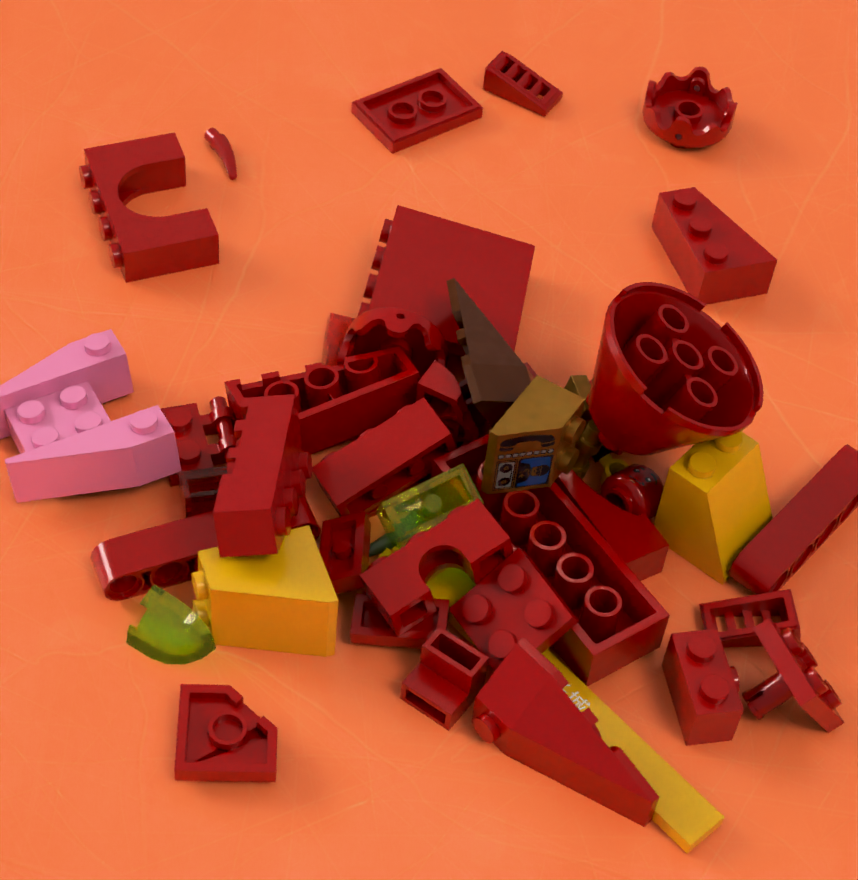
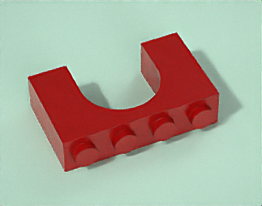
(142, 243)

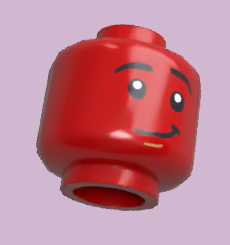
(634, 490)

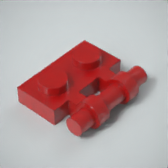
(191, 435)

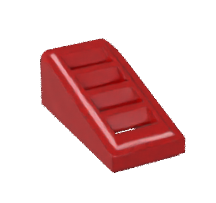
(511, 79)
(765, 605)

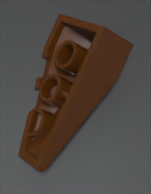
(489, 363)

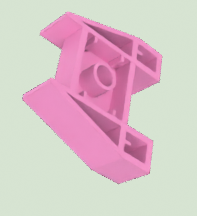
(66, 434)

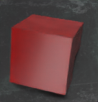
(445, 678)

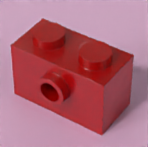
(702, 687)

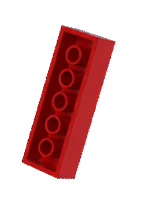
(612, 605)

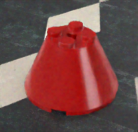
(669, 374)

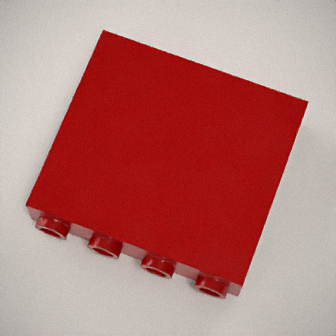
(428, 252)

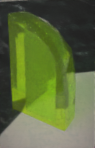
(170, 630)

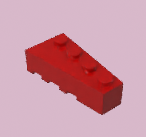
(339, 399)
(262, 478)

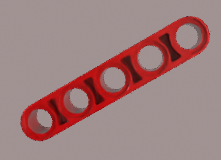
(800, 526)
(165, 553)

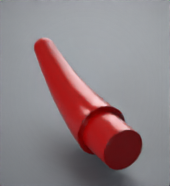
(223, 148)

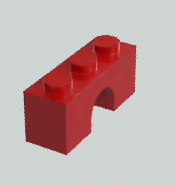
(464, 540)

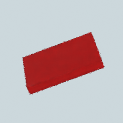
(416, 110)

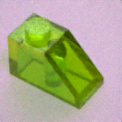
(426, 504)

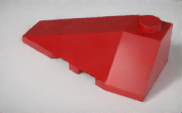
(541, 727)

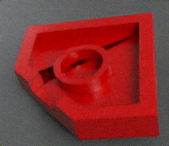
(222, 737)

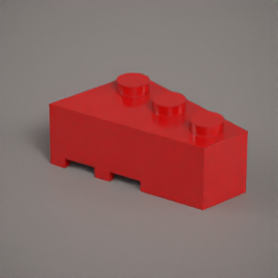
(709, 249)
(384, 460)

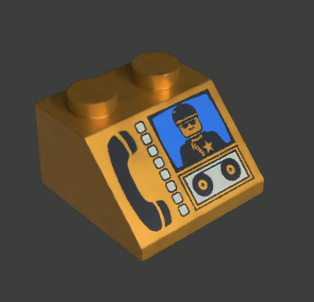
(534, 439)

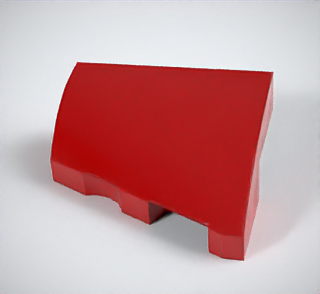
(447, 400)

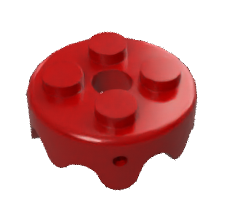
(688, 109)
(394, 328)

